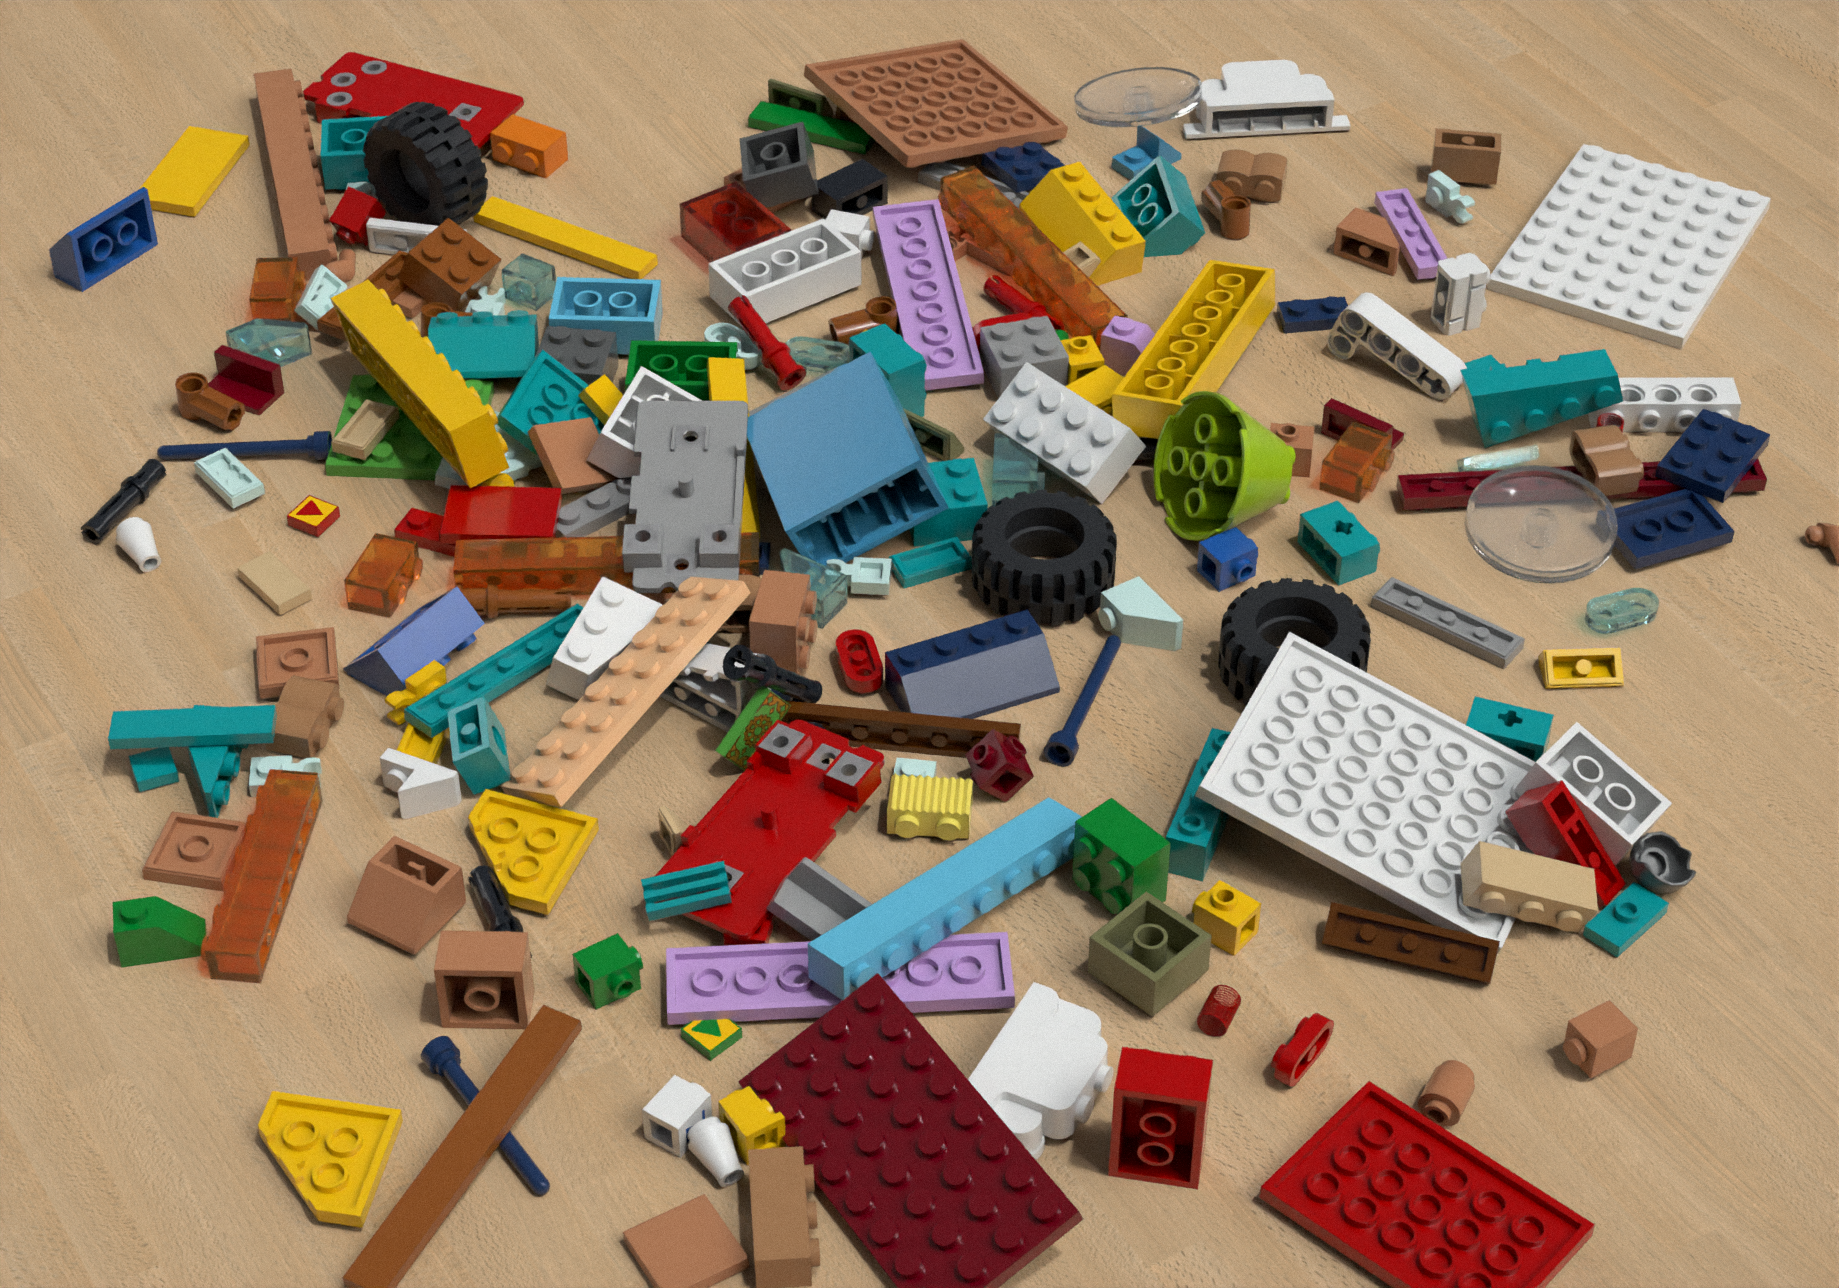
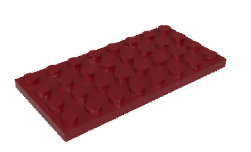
(910, 1147)

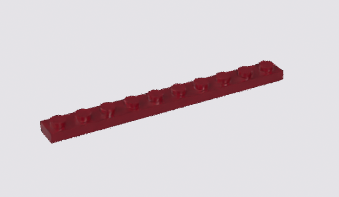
(1455, 488)

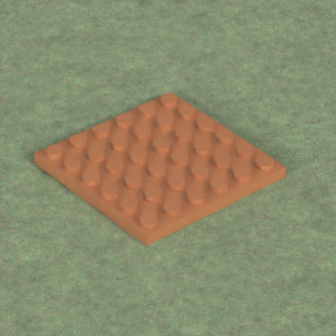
(934, 102)

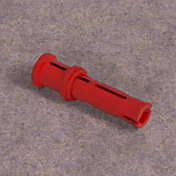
(773, 353)

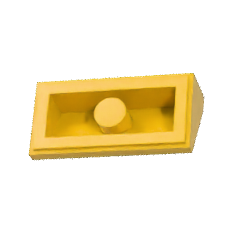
(1581, 668)

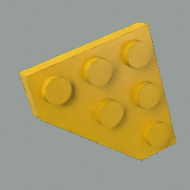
(530, 846)
(331, 1151)

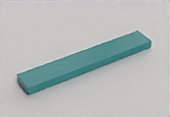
(493, 674)

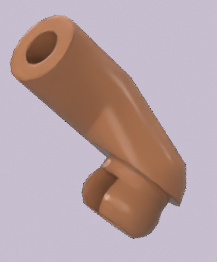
(345, 267)
(1826, 535)

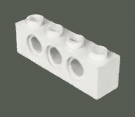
(1670, 402)

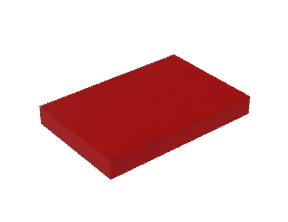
(500, 513)

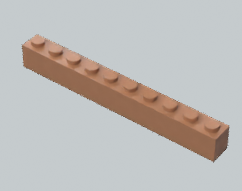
(295, 170)

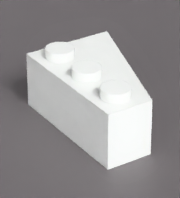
(599, 636)
(707, 691)

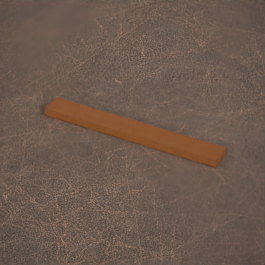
(464, 1151)

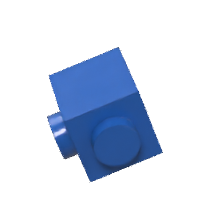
(1227, 559)

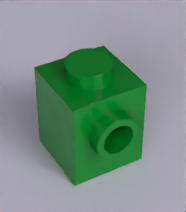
(607, 970)

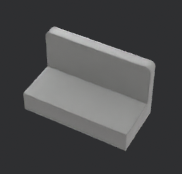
(814, 900)

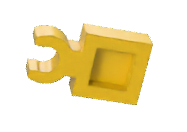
(417, 686)

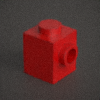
(353, 214)

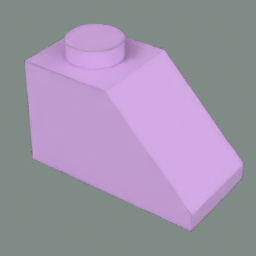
(1123, 343)

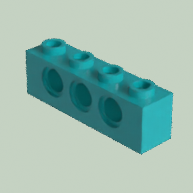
(1197, 824)

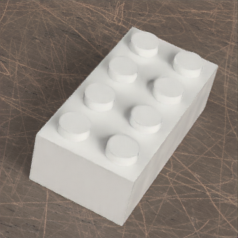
(787, 271)
(1065, 432)

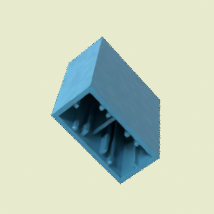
(844, 463)

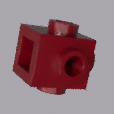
(999, 765)

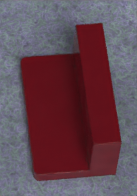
(247, 379)
(1339, 416)

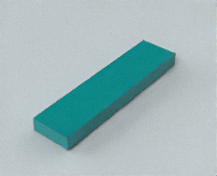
(192, 727)

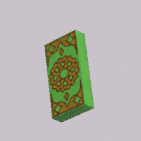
(751, 725)

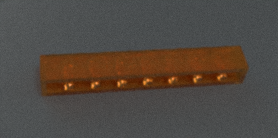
(1027, 254)
(561, 563)

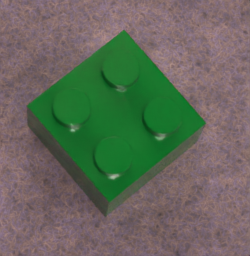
(1119, 857)

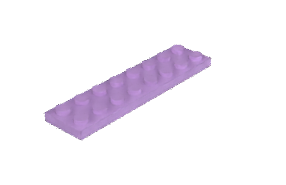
(928, 292)
(775, 984)

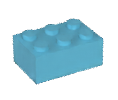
(612, 305)

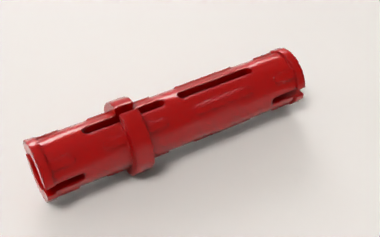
(1016, 301)

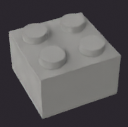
(1012, 344)

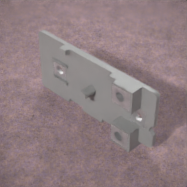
(686, 493)

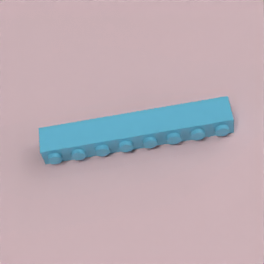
(943, 899)

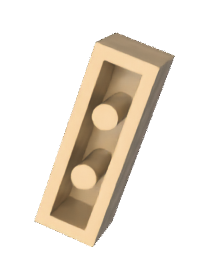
(1528, 887)

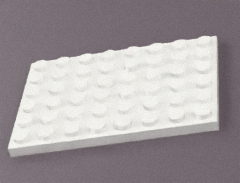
(1630, 245)
(1369, 784)

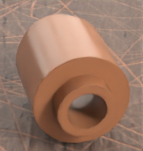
(1447, 1093)

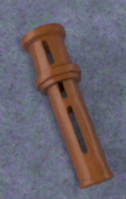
(492, 601)

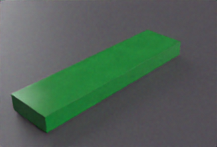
(820, 128)

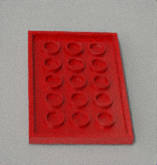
(1422, 1202)

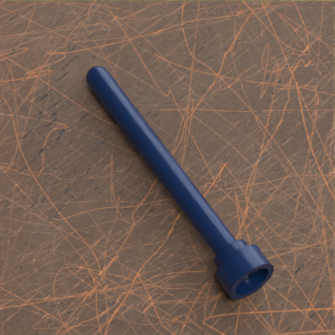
(315, 446)
(1063, 745)
(444, 1059)

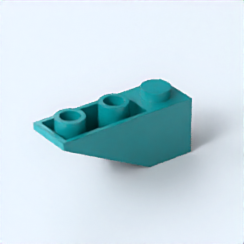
(214, 771)

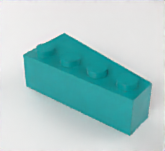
(1539, 394)

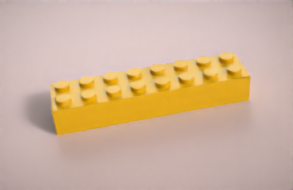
(1195, 344)
(422, 383)

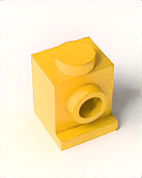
(751, 1122)

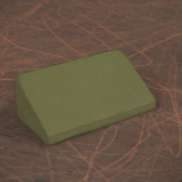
(798, 98)
(935, 438)

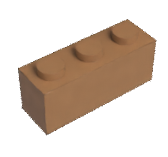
(782, 1217)

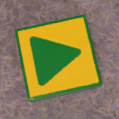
(711, 1036)

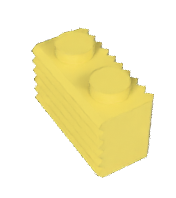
(929, 806)

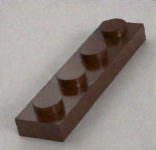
(1411, 943)

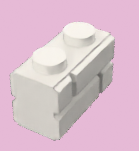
(1459, 293)

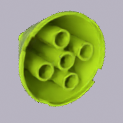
(1218, 467)

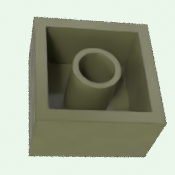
(1149, 953)

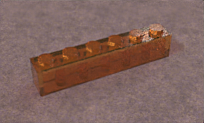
(262, 876)

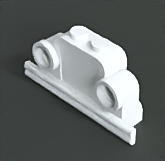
(1264, 101)
(1044, 1068)

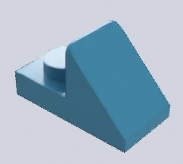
(1146, 150)

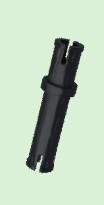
(133, 491)
(493, 901)

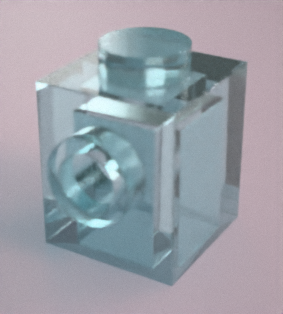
(529, 281)

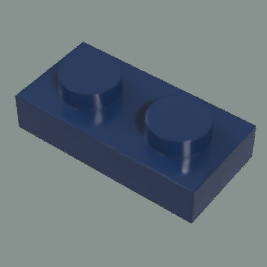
(1310, 314)

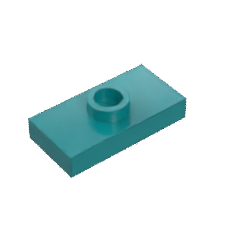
(1625, 919)

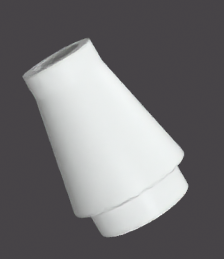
(138, 542)
(715, 1149)

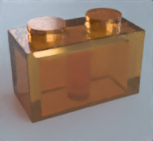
(276, 288)
(1356, 462)
(383, 575)

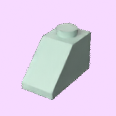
(1140, 616)

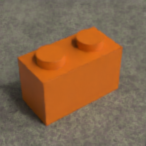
(529, 146)

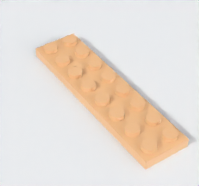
(625, 690)

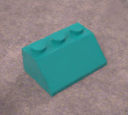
(1161, 209)
(486, 343)

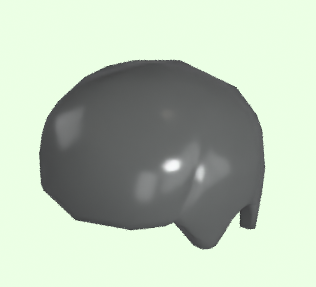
(1660, 863)

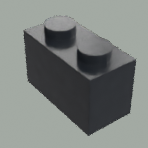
(851, 190)

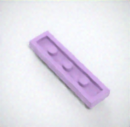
(1411, 231)

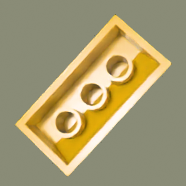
(1075, 208)

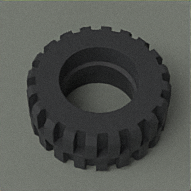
(425, 166)
(1043, 526)
(1266, 615)

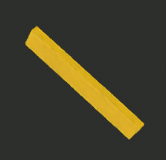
(566, 238)
(728, 383)

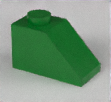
(155, 931)

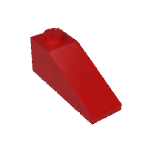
(1558, 830)

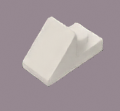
(419, 783)

